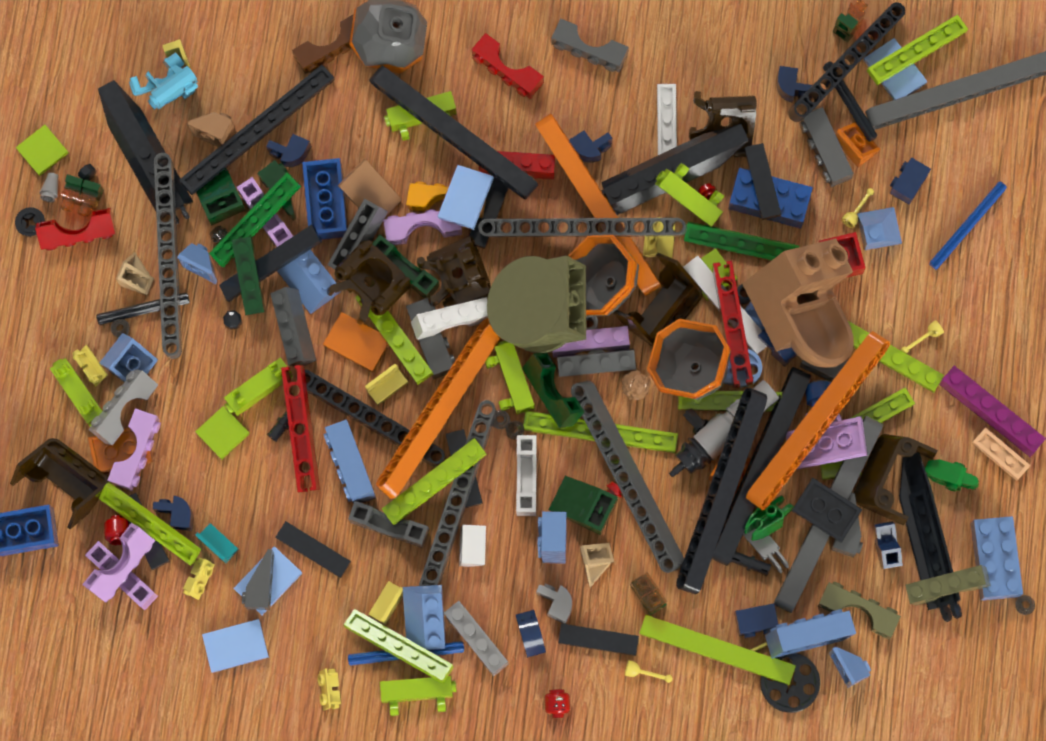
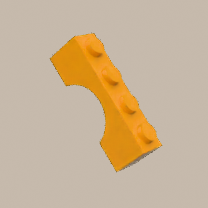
(423, 196)

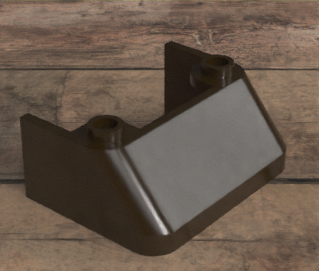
(673, 302)
(68, 472)
(869, 490)

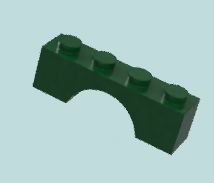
(248, 276)
(420, 279)
(540, 372)

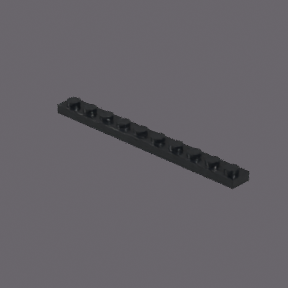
(256, 130)

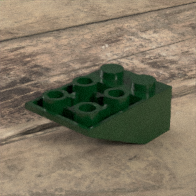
(220, 198)
(584, 504)

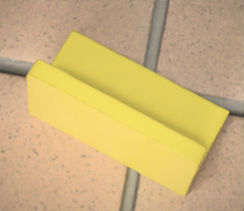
(176, 46)
(658, 244)
(386, 384)
(386, 603)

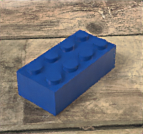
(791, 196)
(324, 198)
(27, 530)

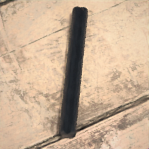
(853, 106)
(135, 310)

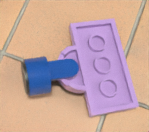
(840, 441)

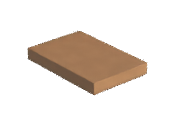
(368, 184)

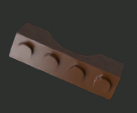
(312, 56)

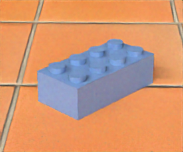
(347, 457)
(552, 537)
(997, 550)
(810, 633)

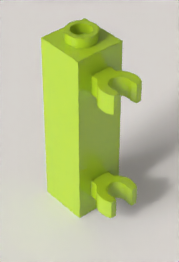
(401, 120)
(689, 197)
(514, 377)
(256, 388)
(76, 390)
(416, 689)

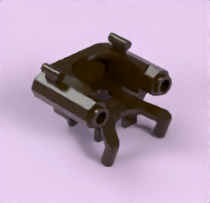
(738, 109)
(378, 271)
(471, 285)

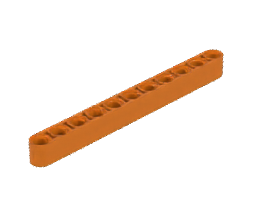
(593, 195)
(438, 410)
(817, 420)

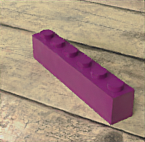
(992, 411)

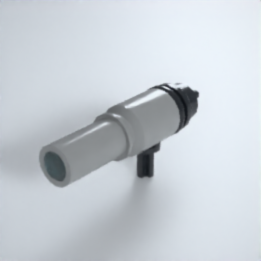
(711, 434)

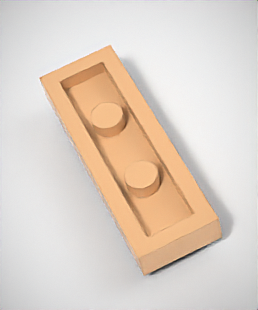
(1001, 454)

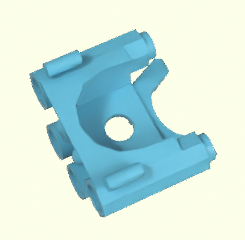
(165, 90)

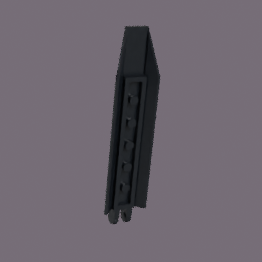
(138, 143)
(699, 155)
(926, 531)

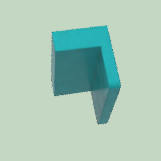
(217, 543)

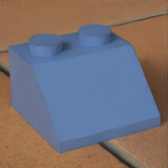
(127, 356)

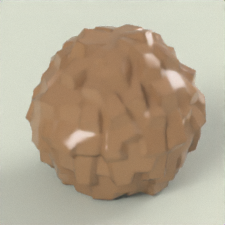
(635, 385)

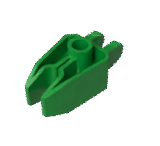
(951, 475)
(767, 520)

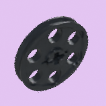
(795, 691)

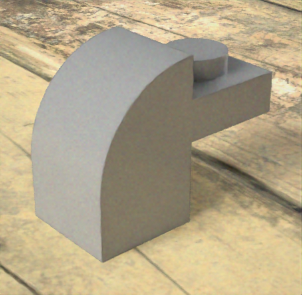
(562, 602)

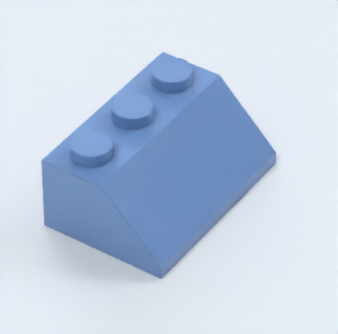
(310, 279)
(424, 616)

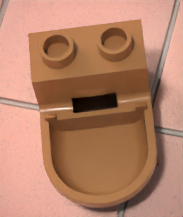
(812, 329)

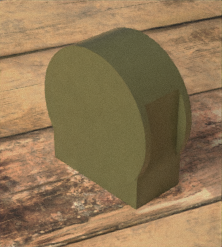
(539, 303)

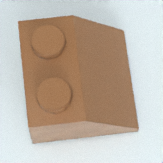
(213, 128)

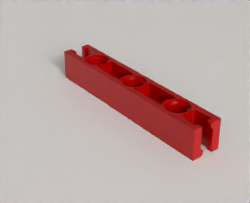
(730, 310)
(302, 444)

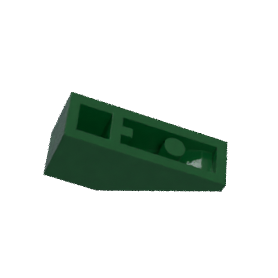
(270, 176)

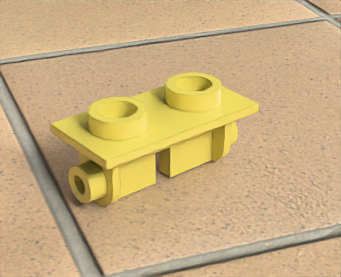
(90, 365)
(196, 586)
(326, 680)

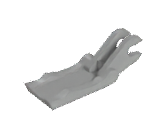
(766, 548)

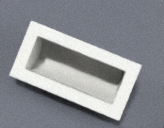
(472, 545)

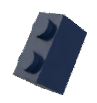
(909, 181)
(756, 620)

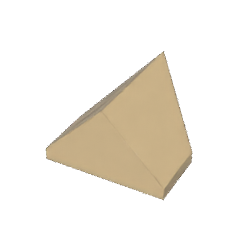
(134, 275)
(596, 560)

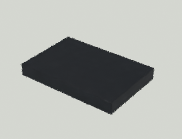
(826, 510)

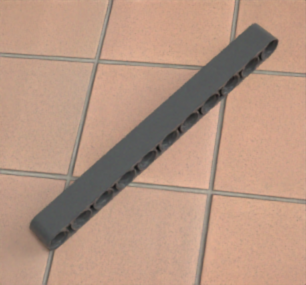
(957, 91)
(573, 223)
(167, 246)
(633, 483)
(456, 491)
(816, 538)

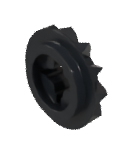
(28, 214)

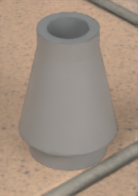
(49, 190)

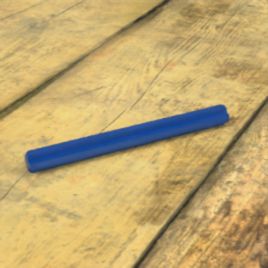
(967, 226)
(382, 656)

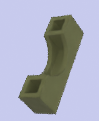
(955, 582)
(882, 620)

